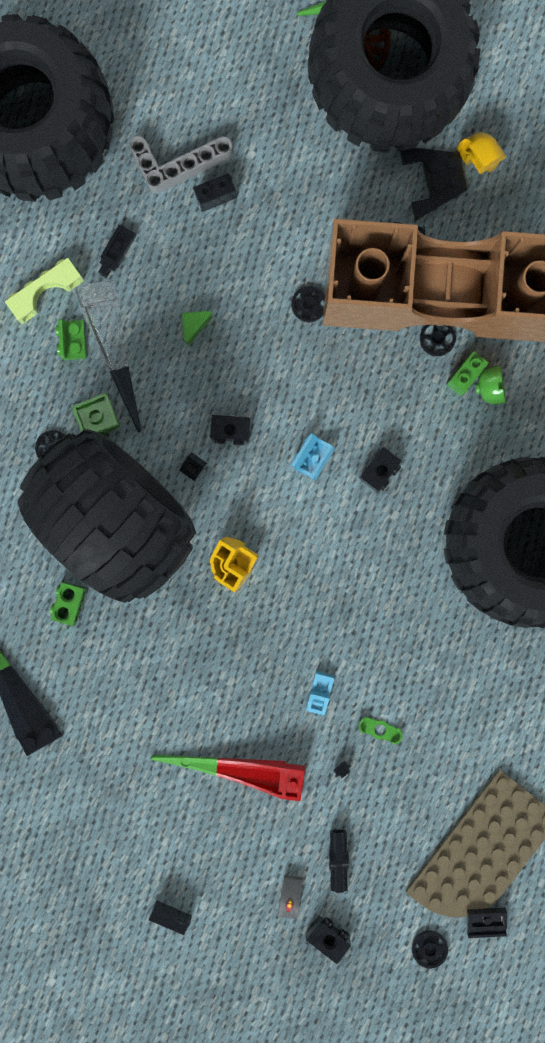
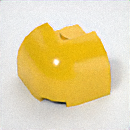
(481, 151)
(232, 563)

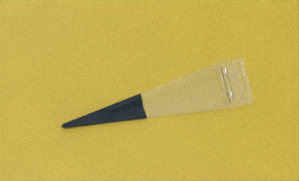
(103, 316)

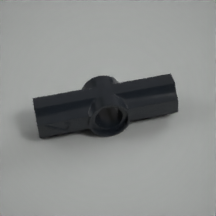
(338, 861)

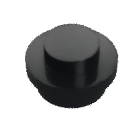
(342, 770)

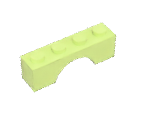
(24, 303)

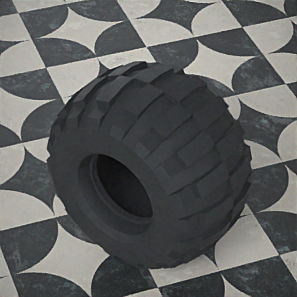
(383, 108)
(75, 129)
(105, 517)
(478, 548)

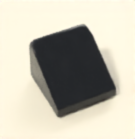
(193, 466)

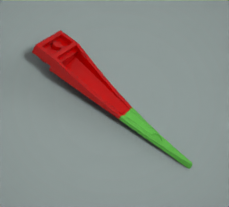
(268, 776)

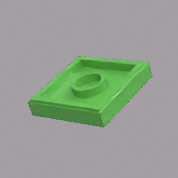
(96, 414)

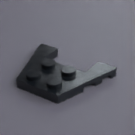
(443, 177)

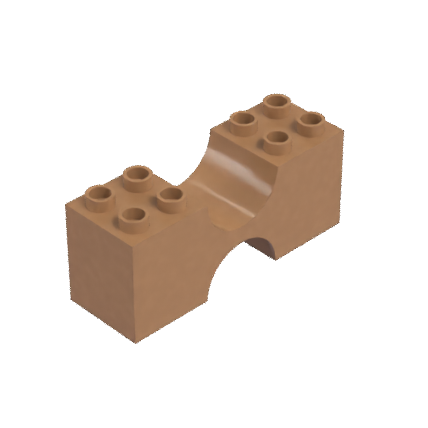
(401, 279)

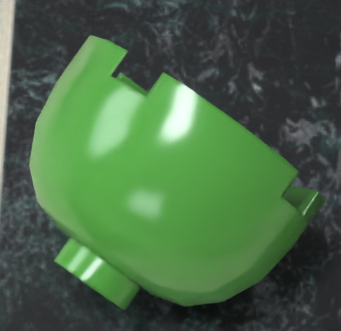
(491, 386)

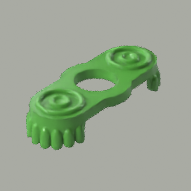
(391, 733)

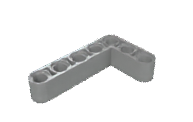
(183, 173)

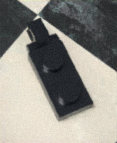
(116, 250)

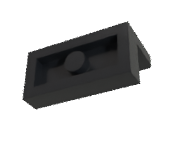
(170, 917)

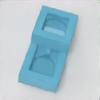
(320, 692)

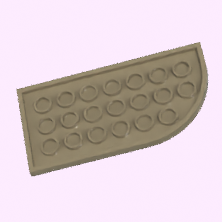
(482, 850)

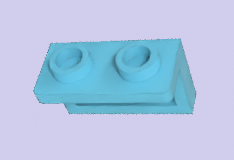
(312, 456)

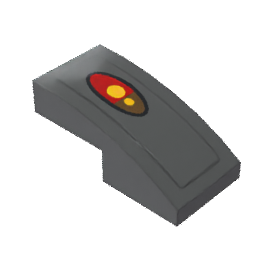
(290, 896)

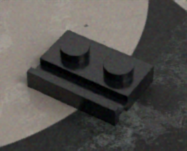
(486, 922)

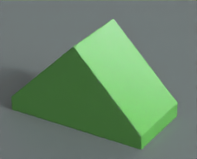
(194, 323)

